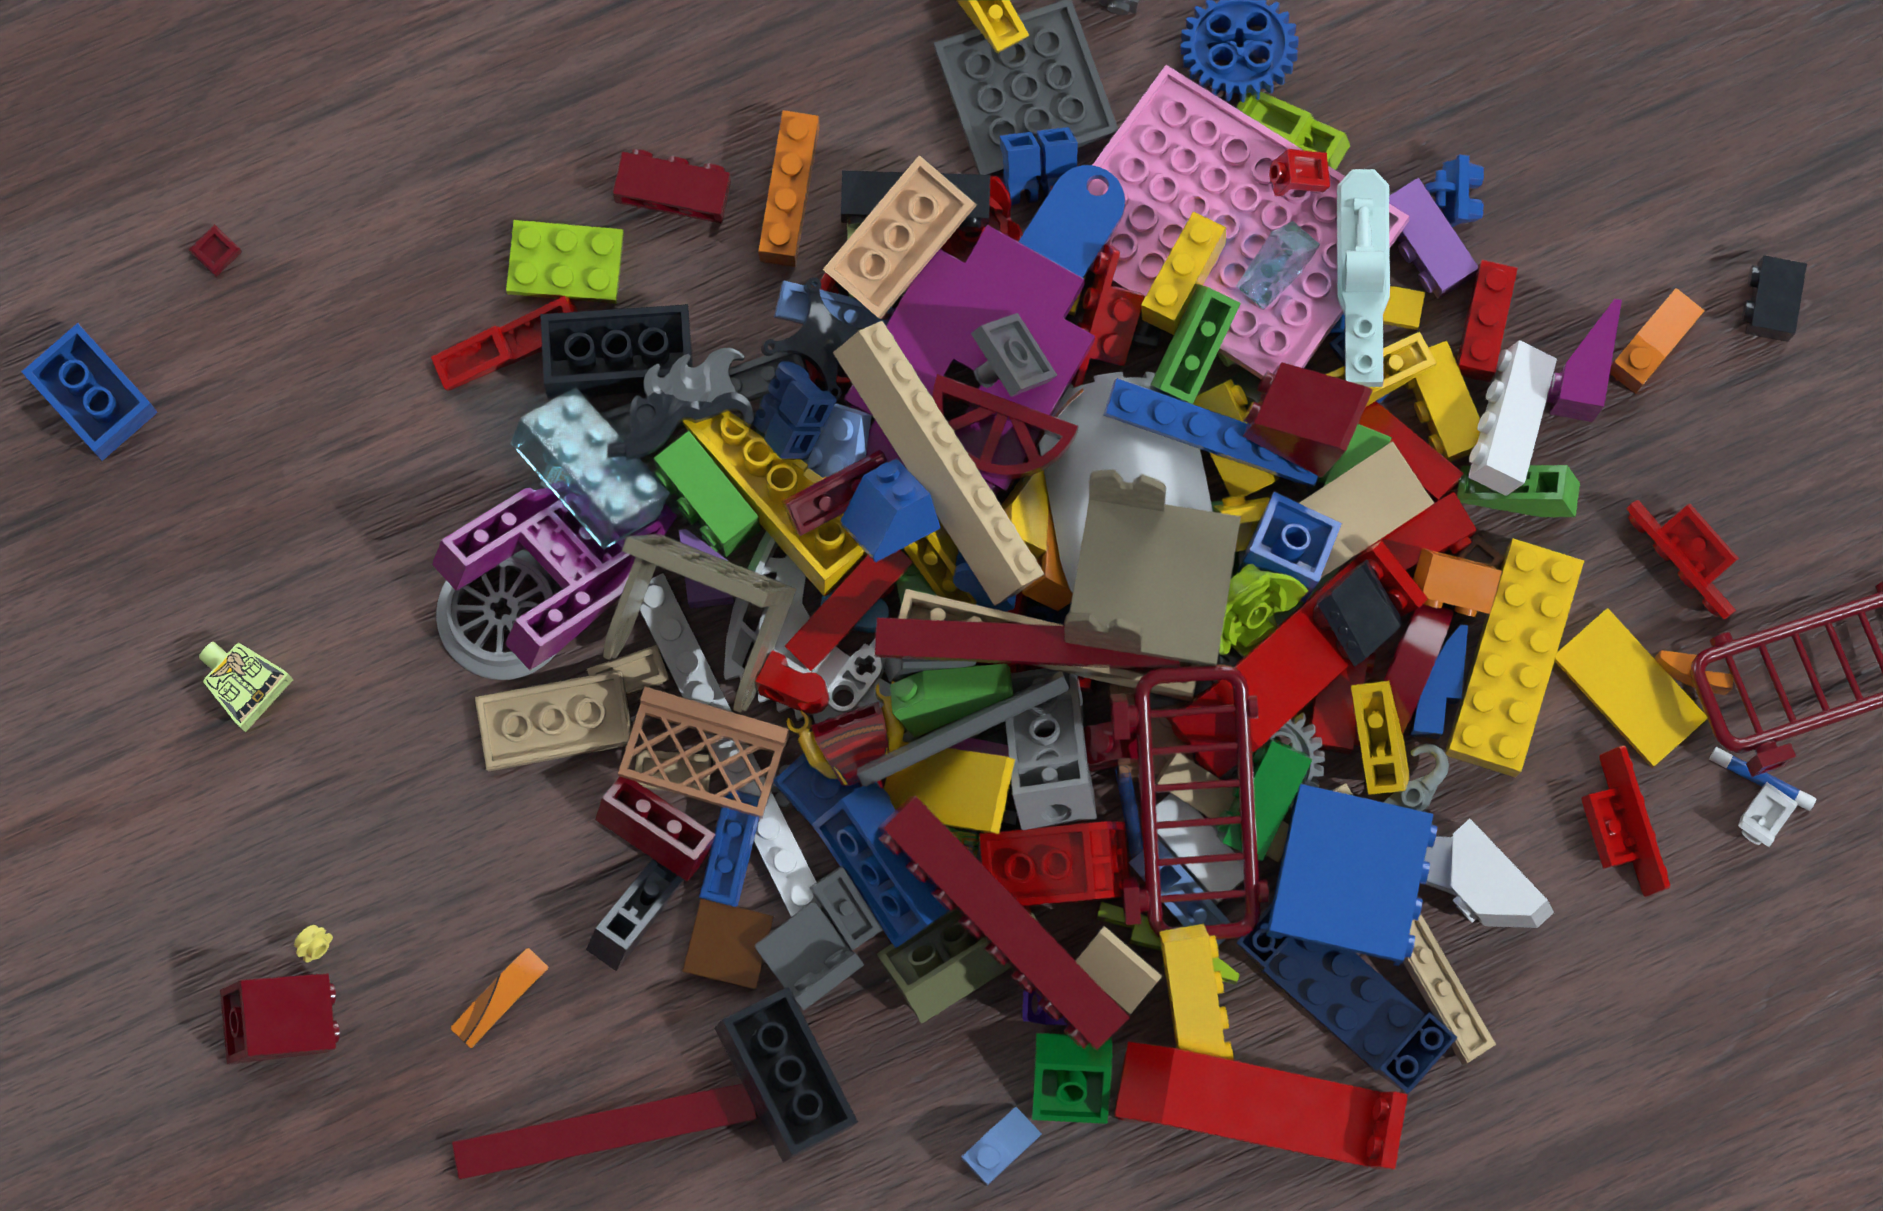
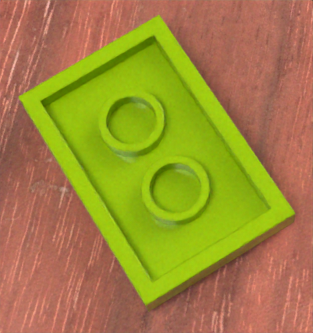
(565, 261)

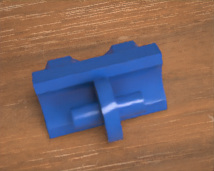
(1452, 190)

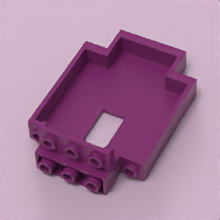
(957, 298)

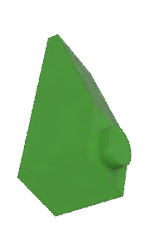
(1546, 492)
(946, 695)

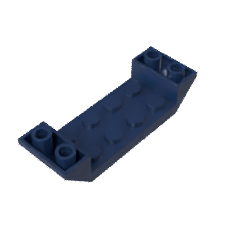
(1352, 1004)

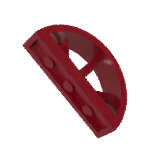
(1020, 417)
(1416, 657)

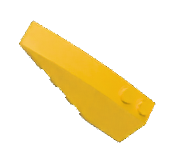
(764, 480)

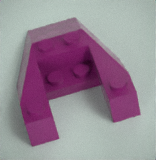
(563, 547)

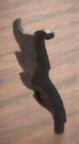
(680, 396)

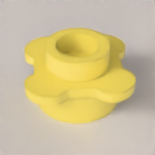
(312, 943)

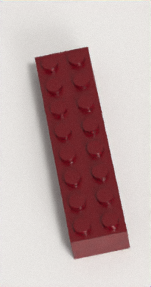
(1003, 922)

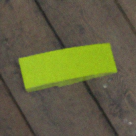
(1296, 126)

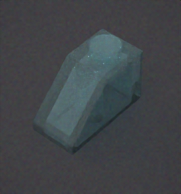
(1277, 264)

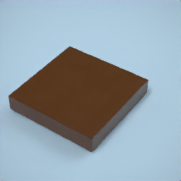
(725, 944)

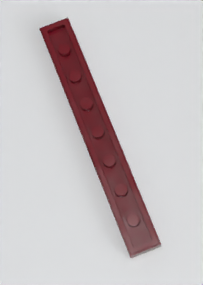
(998, 645)
(603, 1131)

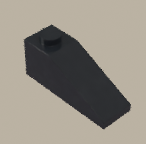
(633, 914)

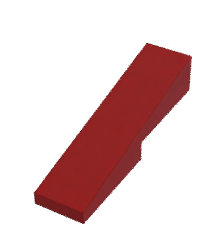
(496, 347)
(1428, 465)
(846, 607)

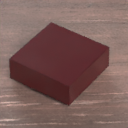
(215, 250)

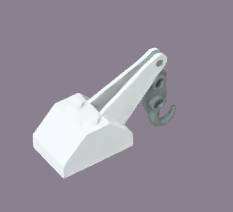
(1471, 864)

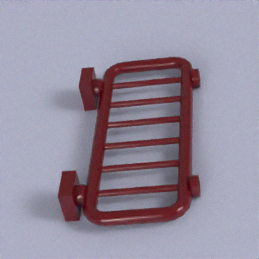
(1139, 716)
(1768, 754)

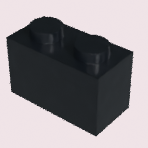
(1774, 298)

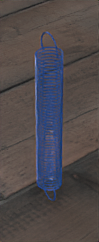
(1124, 814)

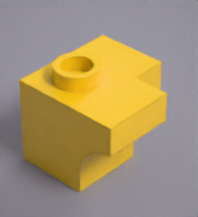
(1250, 513)

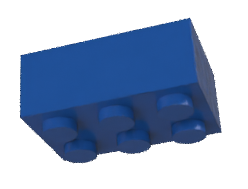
(89, 391)

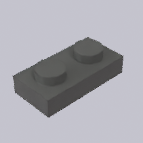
(846, 908)

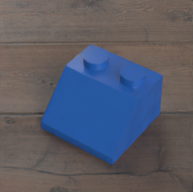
(889, 511)
(1292, 542)

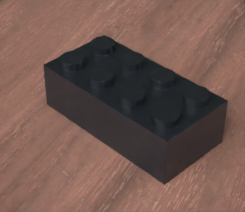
(785, 1074)

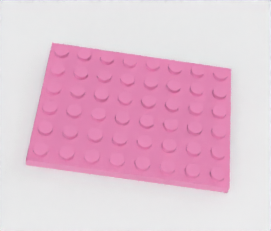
(1205, 157)

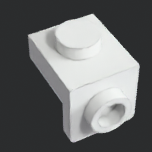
(1766, 815)

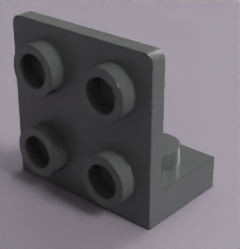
(808, 955)

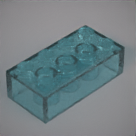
(569, 452)

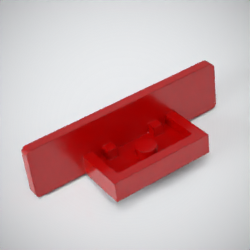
(1109, 314)
(1692, 548)
(1622, 823)

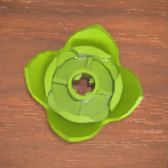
(1252, 606)

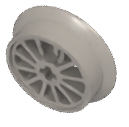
(472, 656)

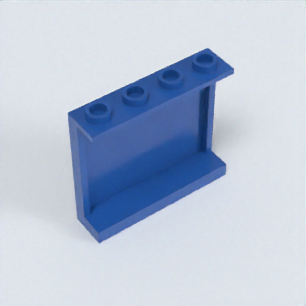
(1352, 873)

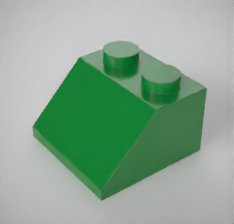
(1071, 1080)

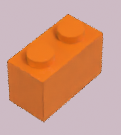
(1456, 582)

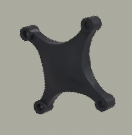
(816, 338)

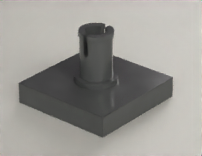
(1011, 356)

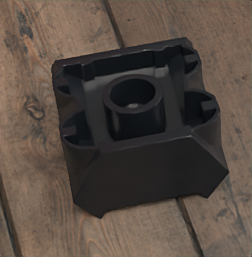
(1357, 613)

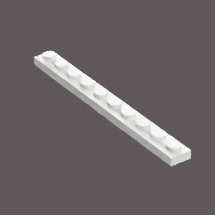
(698, 684)

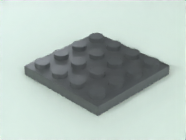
(1026, 87)

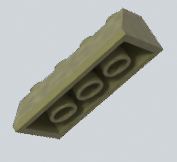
(940, 965)

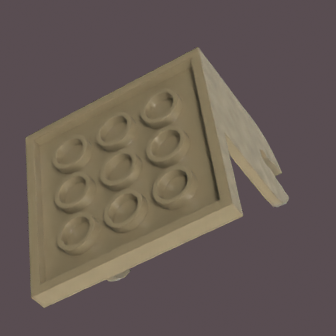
(714, 572)
(1151, 573)

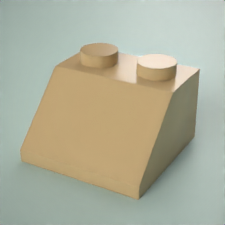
(1118, 970)

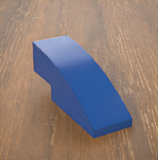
(1441, 687)

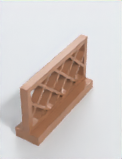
(714, 722)

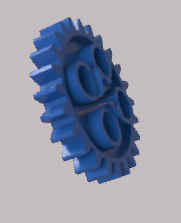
(1241, 74)

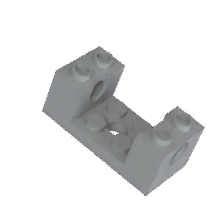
(1050, 772)

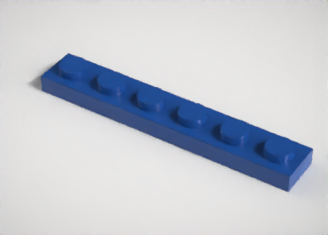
(1197, 428)

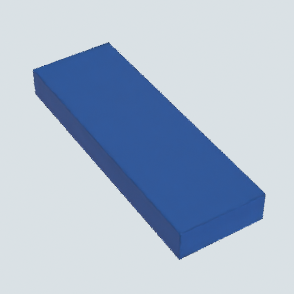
(730, 853)

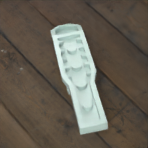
(1363, 271)

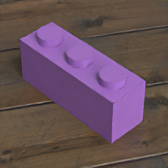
(1431, 242)

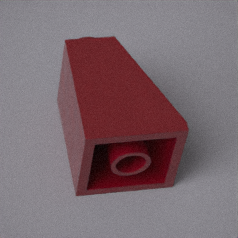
(1305, 416)
(278, 1018)

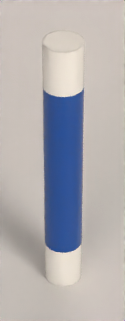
(1739, 767)

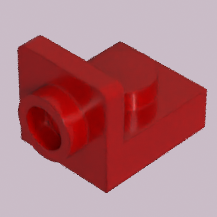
(1299, 172)

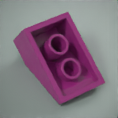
(1583, 381)

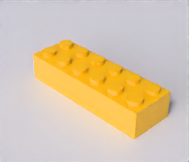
(1514, 658)

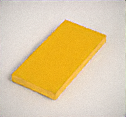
(1630, 688)
(957, 787)

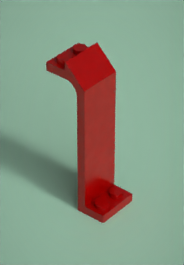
(1287, 667)
(1260, 1106)

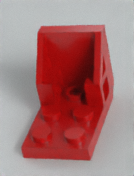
(1059, 862)

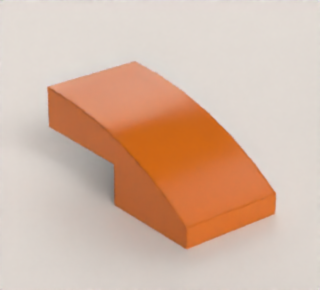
(1679, 666)

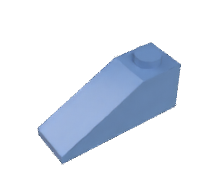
(1177, 881)

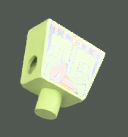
(243, 681)

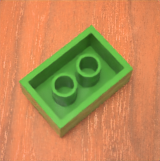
(706, 495)

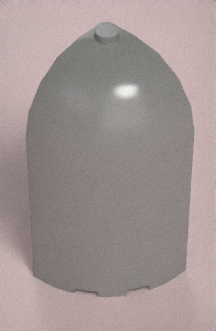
(1112, 445)

